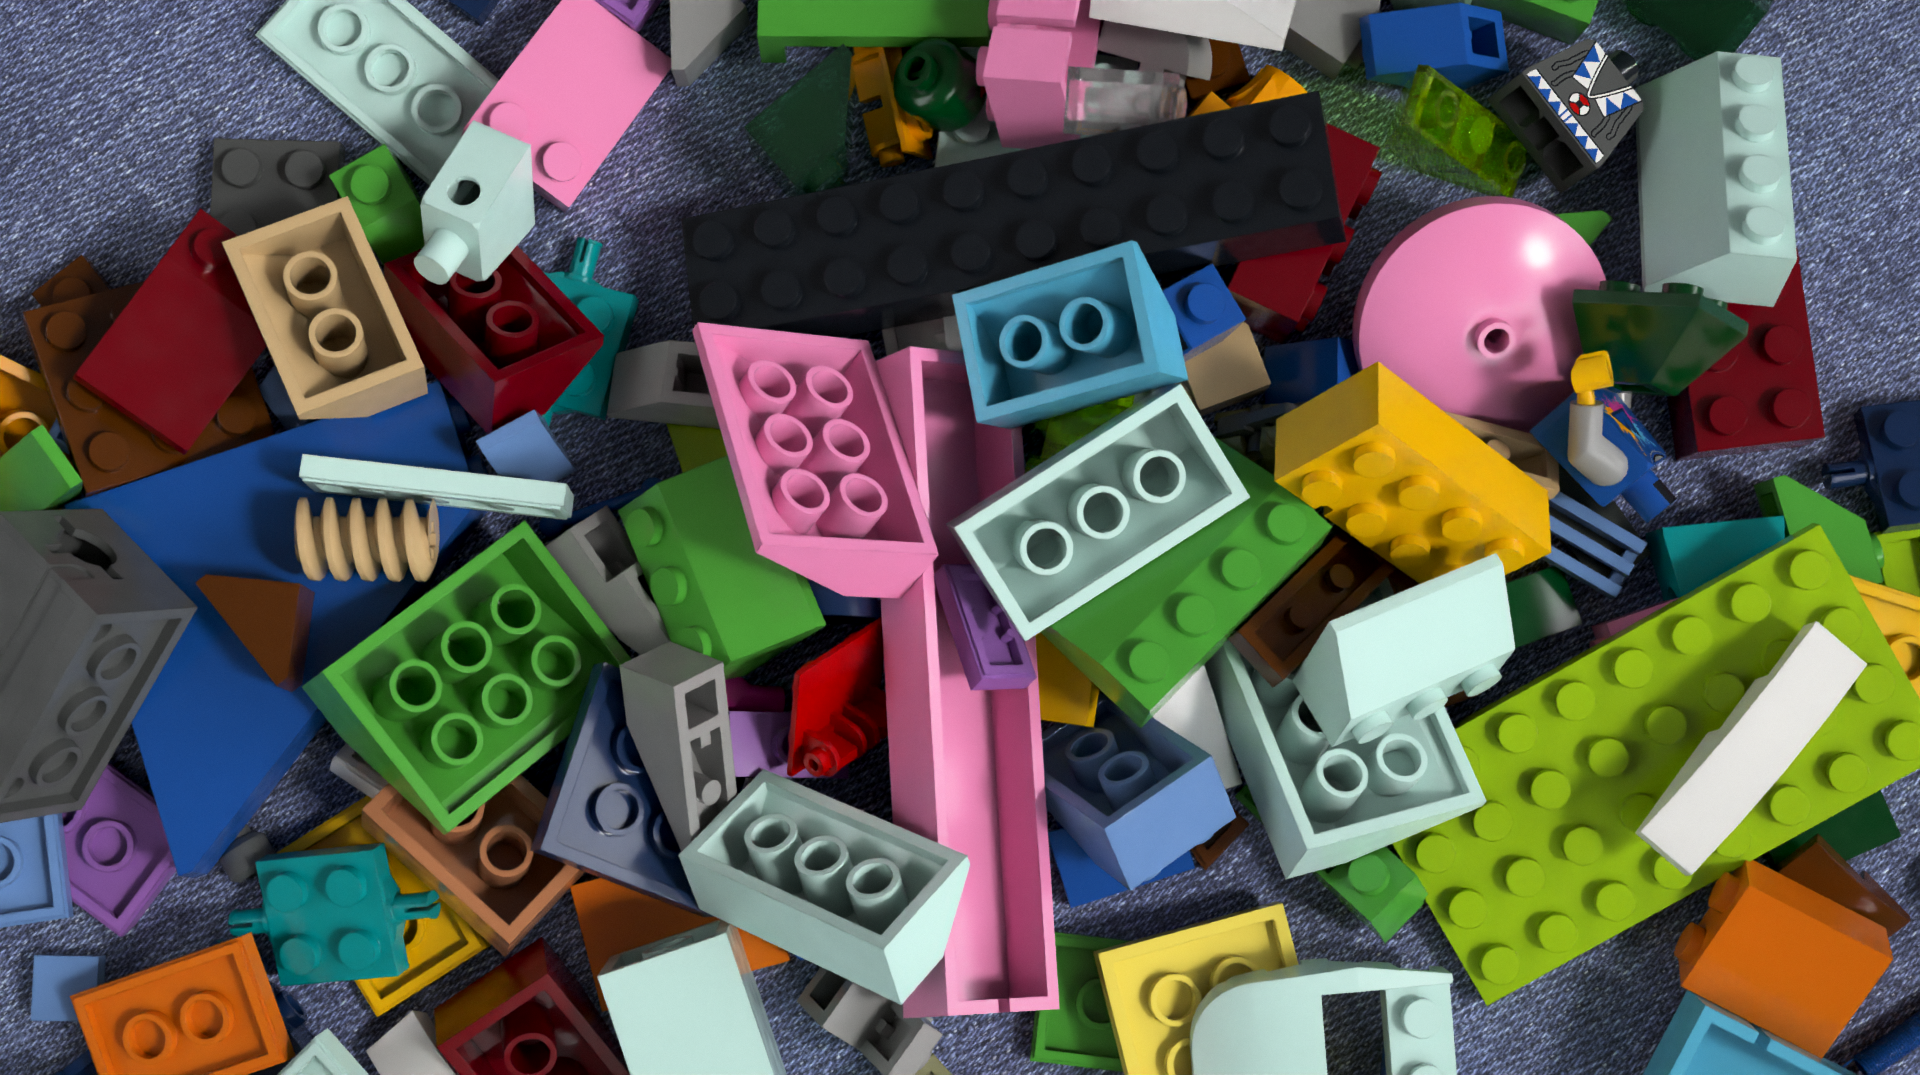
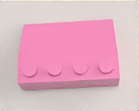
(817, 458)

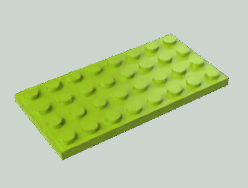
(1601, 738)

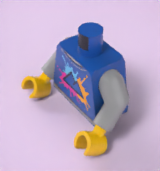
(1604, 441)

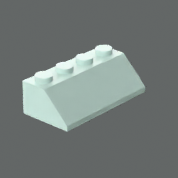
(1716, 179)
(1098, 510)
(828, 884)

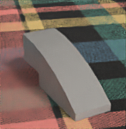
(608, 575)

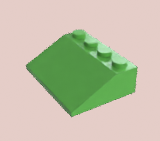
(1183, 606)
(469, 679)

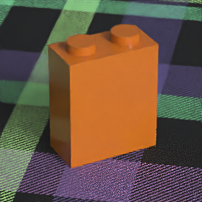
(1782, 956)

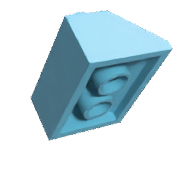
(1067, 337)

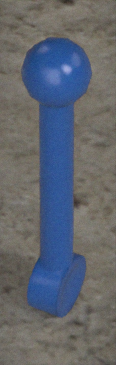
(553, 527)

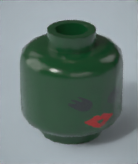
(939, 85)

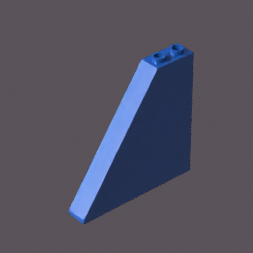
(214, 720)

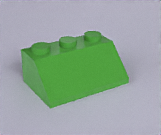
(709, 578)

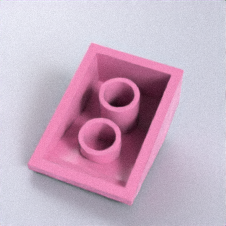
(574, 94)

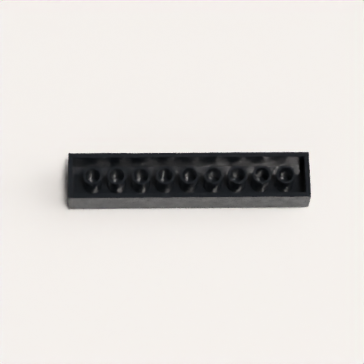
(903, 244)

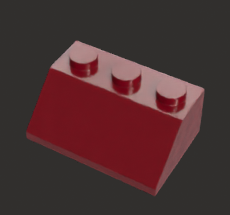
(497, 340)

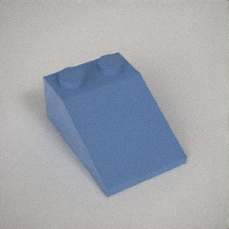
(1131, 792)

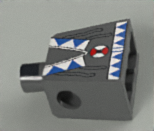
(1571, 109)

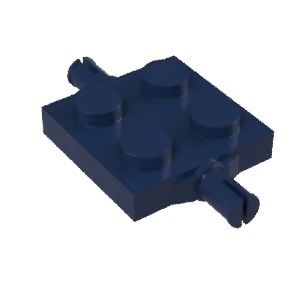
(1885, 464)

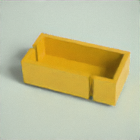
(1409, 478)

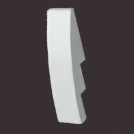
(1751, 748)

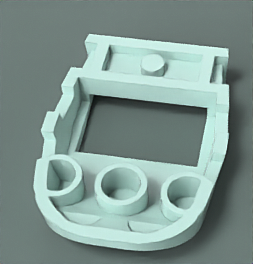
(1276, 1024)

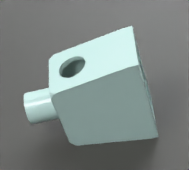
(477, 206)

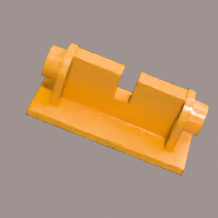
(888, 127)

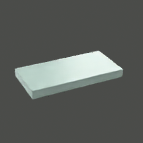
(384, 72)

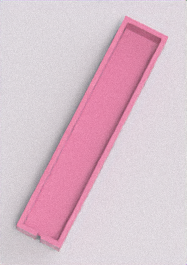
(958, 756)

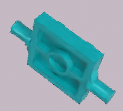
(611, 313)
(333, 914)

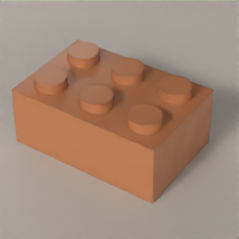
(482, 863)

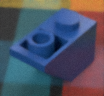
(1453, 38)

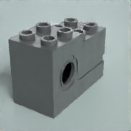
(79, 651)

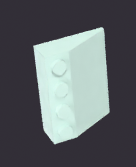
(1342, 799)

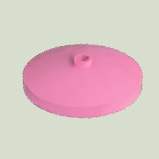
(1479, 309)

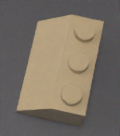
(327, 314)

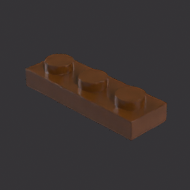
(1299, 611)

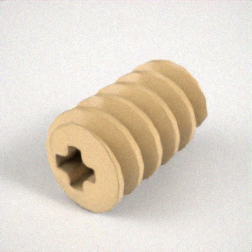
(366, 542)

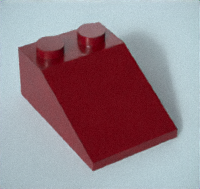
(178, 340)
(527, 1021)

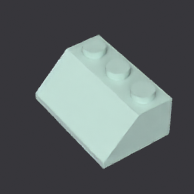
(1409, 653)

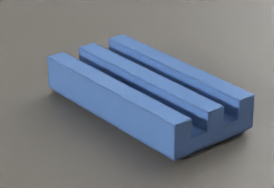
(1620, 565)

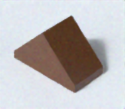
(269, 621)

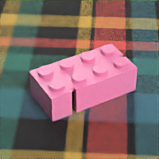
(1029, 66)

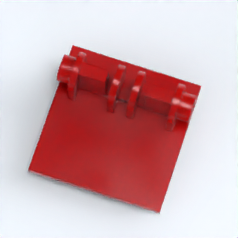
(838, 705)

